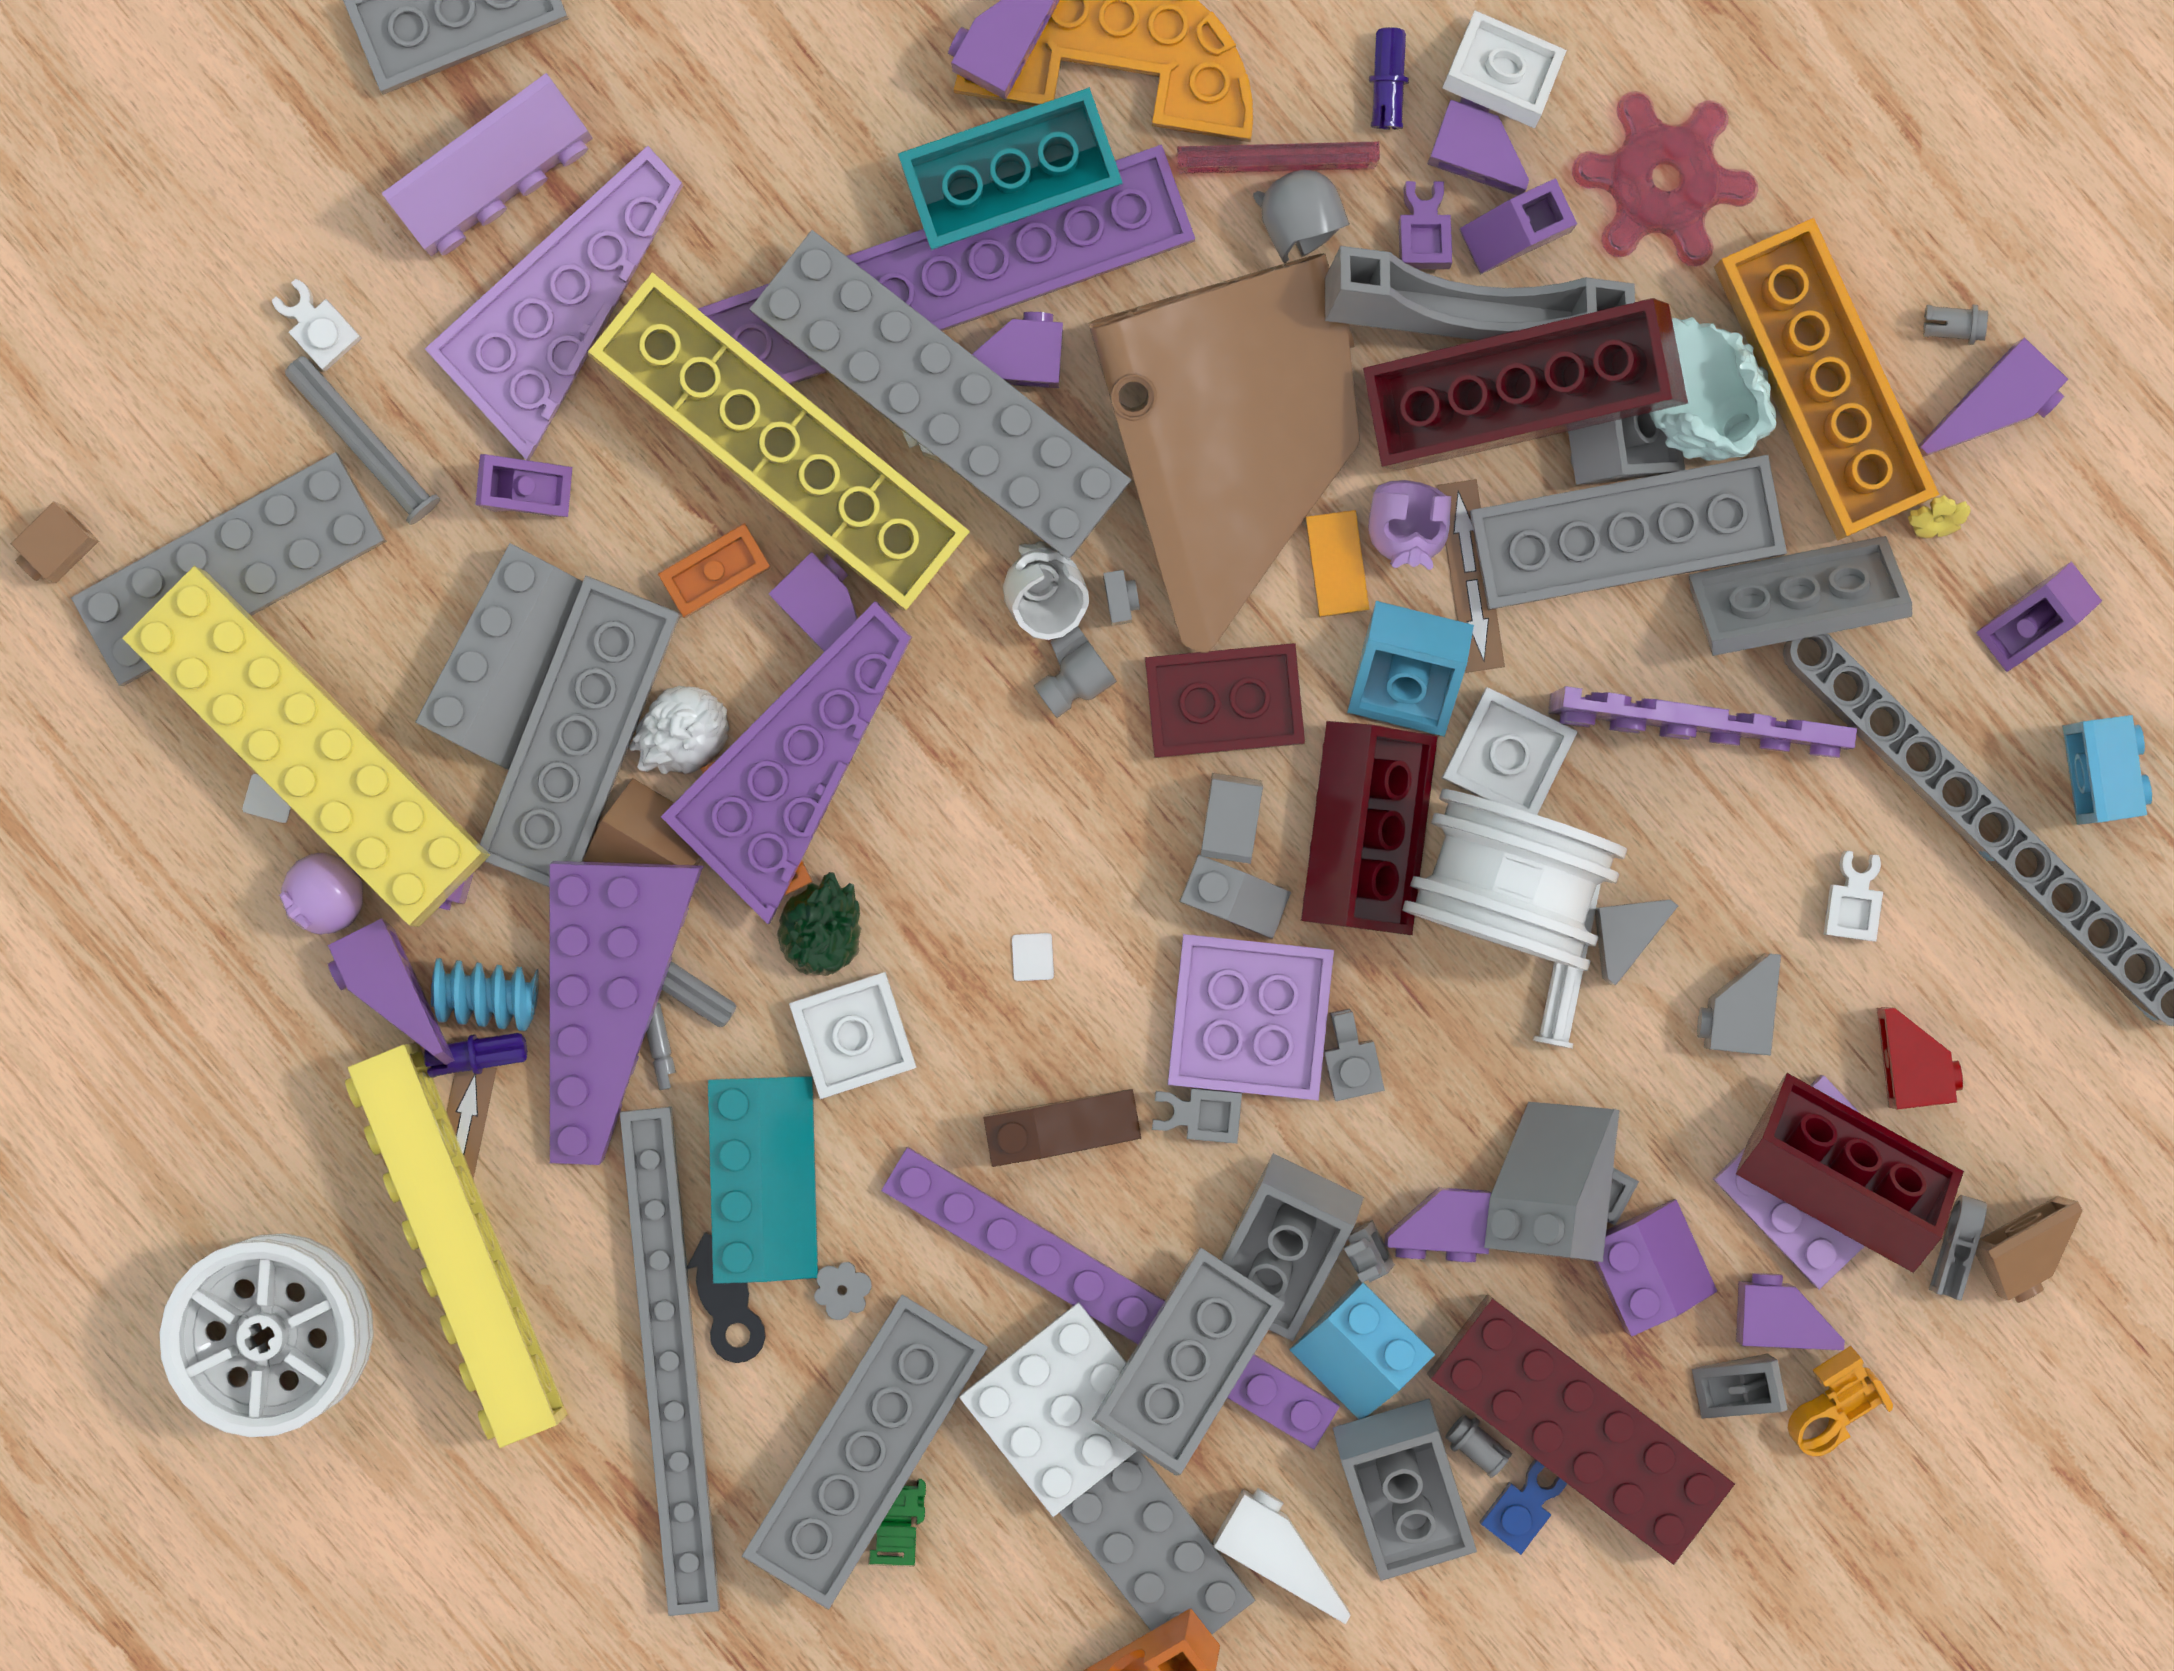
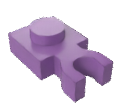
(1424, 234)

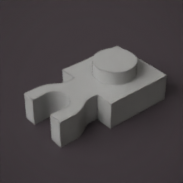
(1208, 1114)
(1368, 1253)

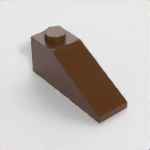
(1061, 1127)

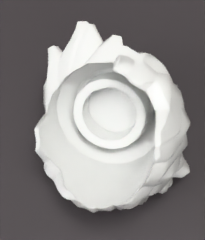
(681, 731)

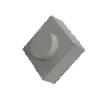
(1121, 597)

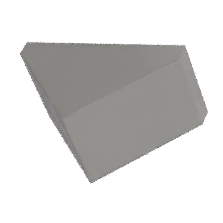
(1231, 818)
(1626, 932)
(1740, 1387)

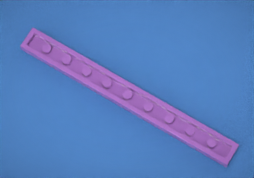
(1086, 1280)

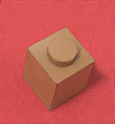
(53, 544)

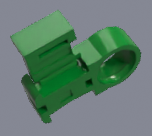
(896, 1531)

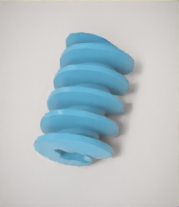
(484, 995)

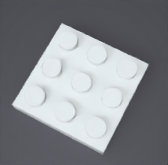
(1043, 1408)

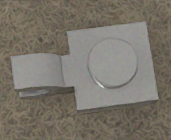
(1352, 1065)

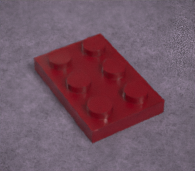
(1224, 700)

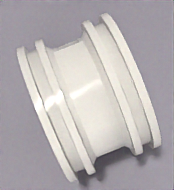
(1515, 878)
(207, 1293)

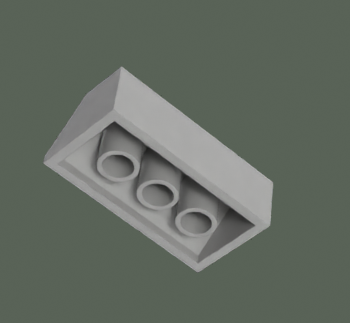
(502, 658)

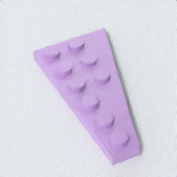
(535, 326)

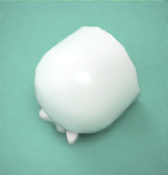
(1045, 592)

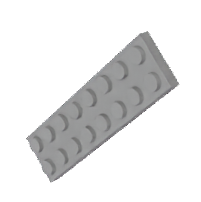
(940, 395)

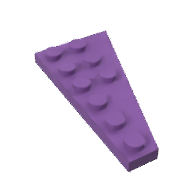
(1684, 720)
(773, 785)
(607, 969)

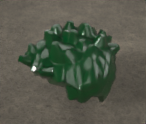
(821, 927)

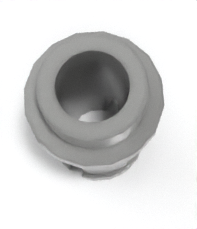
(1958, 324)
(1477, 1445)

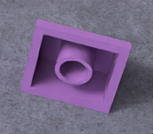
(1653, 1268)

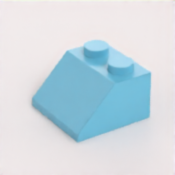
(1410, 668)
(2106, 769)
(1362, 1351)

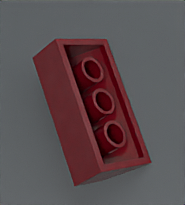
(1368, 827)
(1851, 1173)

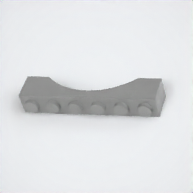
(1386, 293)

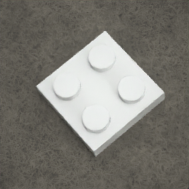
(1504, 69)
(1509, 753)
(852, 1035)

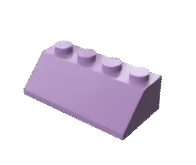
(489, 166)

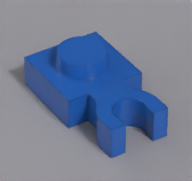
(1519, 1513)

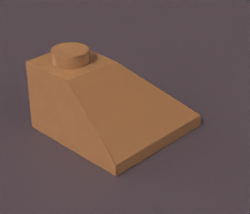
(2028, 1248)

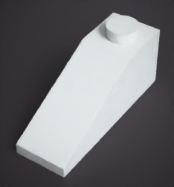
(1271, 1546)

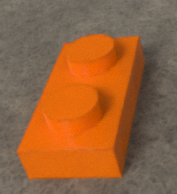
(714, 570)

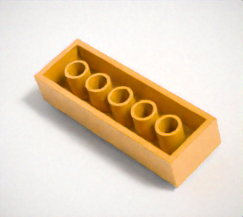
(1826, 379)

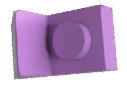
(523, 486)

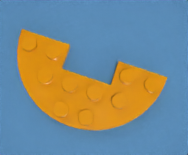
(1180, 41)

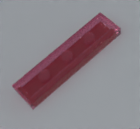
(1277, 157)

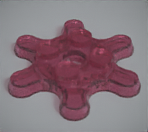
(1641, 204)

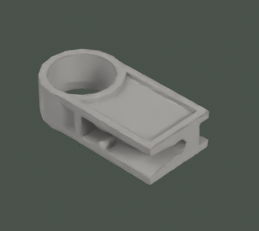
(1959, 1247)

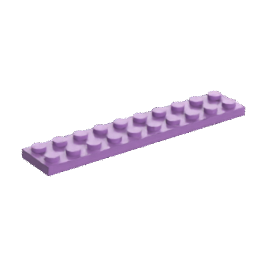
(1000, 264)

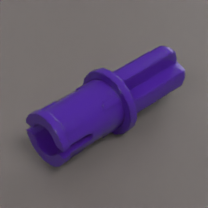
(1389, 79)
(479, 1054)

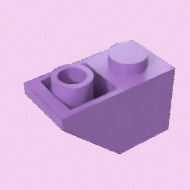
(1519, 226)
(1444, 1221)

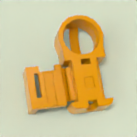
(1850, 1395)

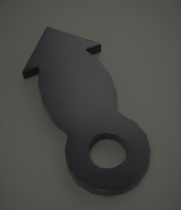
(727, 1306)

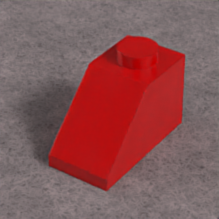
(1915, 1064)

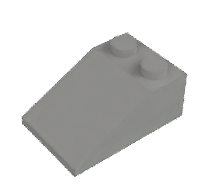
(1555, 1183)
(1292, 1237)
(1404, 1489)

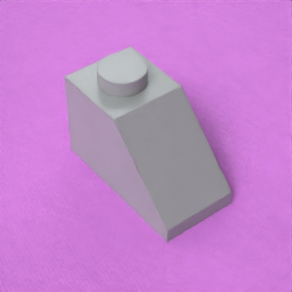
(1235, 896)
(1743, 1010)

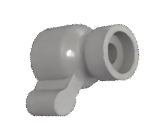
(1080, 673)

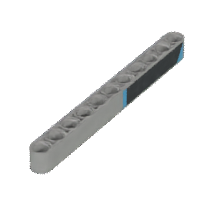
(1965, 820)

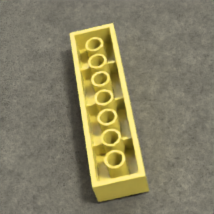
(778, 442)
(306, 746)
(456, 1244)

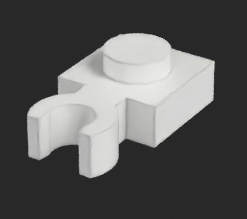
(320, 329)
(1853, 908)

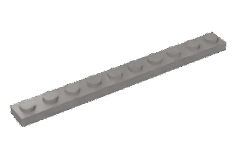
(670, 1361)

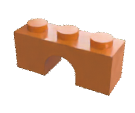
(1173, 1646)

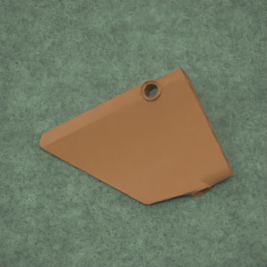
(1236, 428)

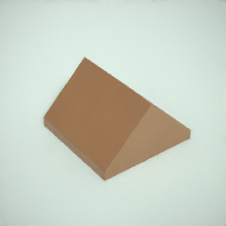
(637, 833)

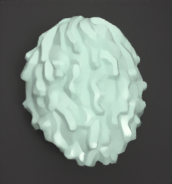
(1725, 395)

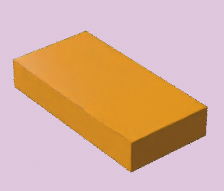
(1337, 563)

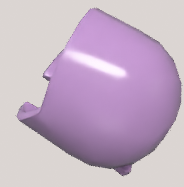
(1409, 522)
(322, 893)

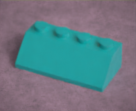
(1010, 169)
(762, 1179)

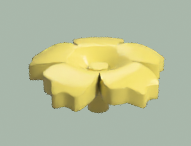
(1941, 519)

